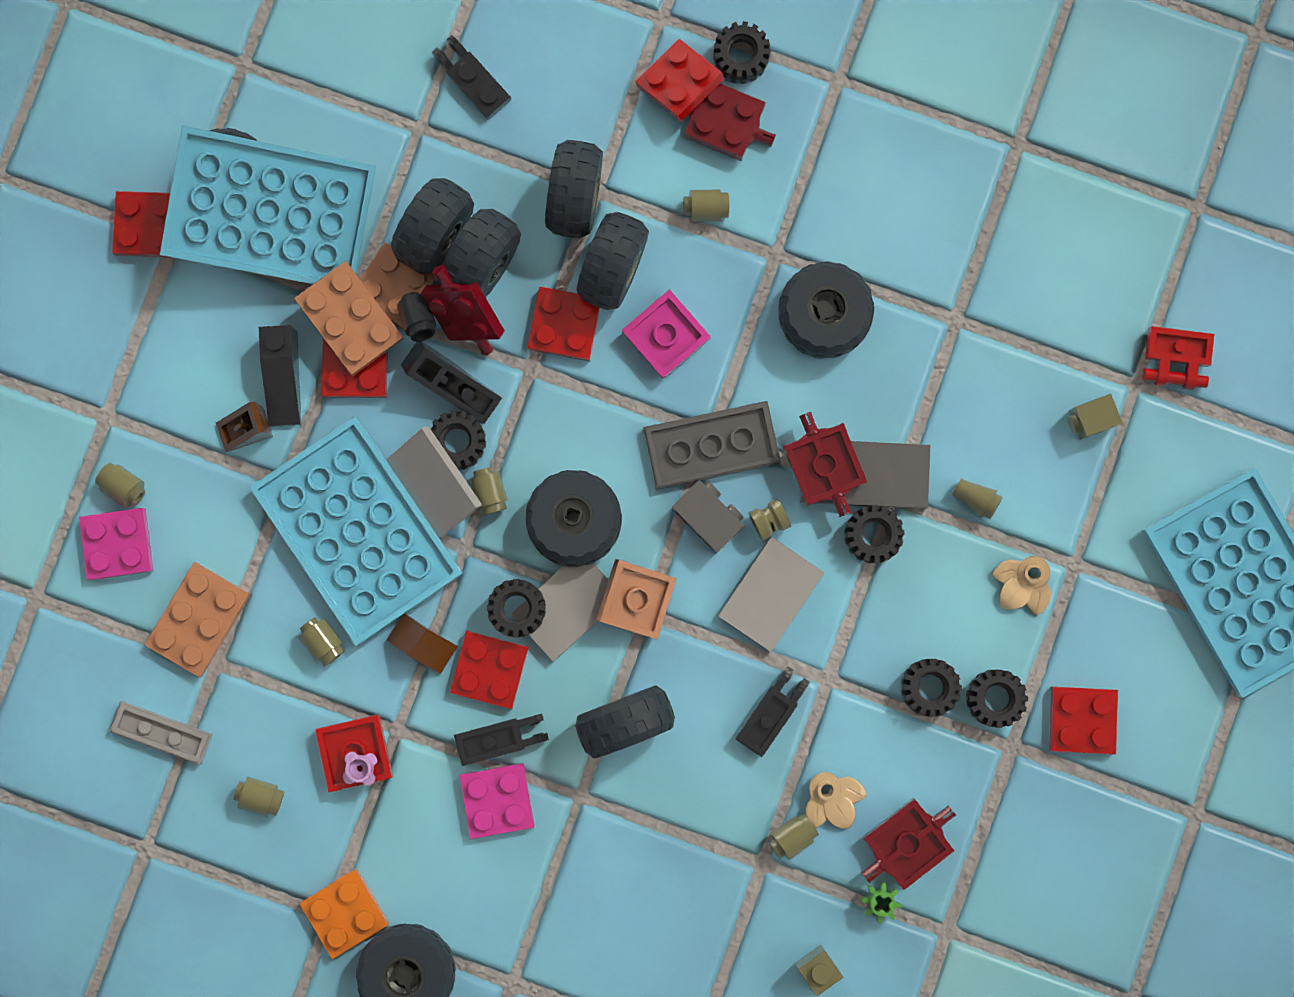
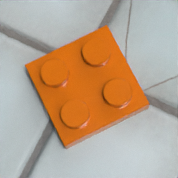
(344, 913)

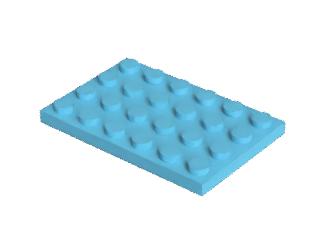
(265, 207)
(356, 531)
(1236, 577)

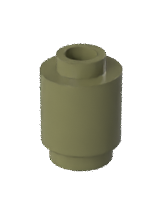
(706, 205)
(120, 485)
(489, 490)
(321, 641)
(258, 797)
(793, 837)

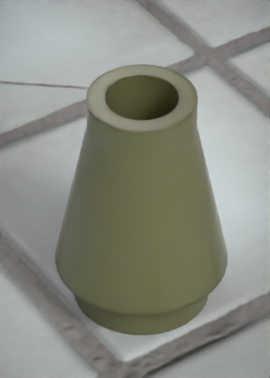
(978, 498)

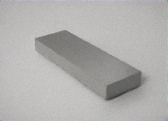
(161, 732)

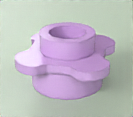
(353, 775)

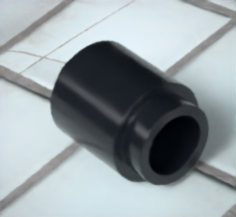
(416, 317)

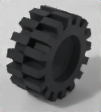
(746, 34)
(476, 435)
(893, 529)
(516, 588)
(950, 683)
(1016, 695)

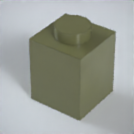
(1094, 417)
(819, 970)

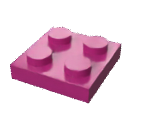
(666, 334)
(116, 544)
(497, 800)

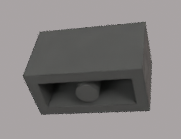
(708, 515)

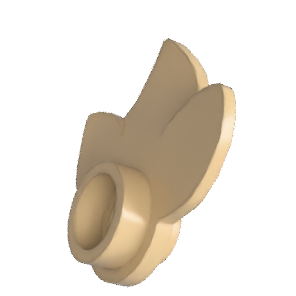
(1020, 587)
(837, 803)

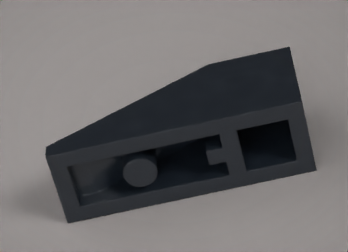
(280, 374)
(450, 381)

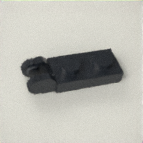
(473, 79)
(770, 715)
(496, 740)

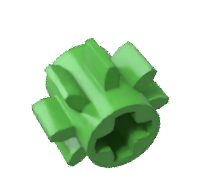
(890, 902)

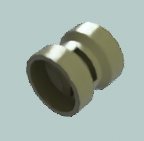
(770, 519)

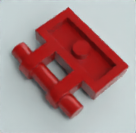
(1179, 347)

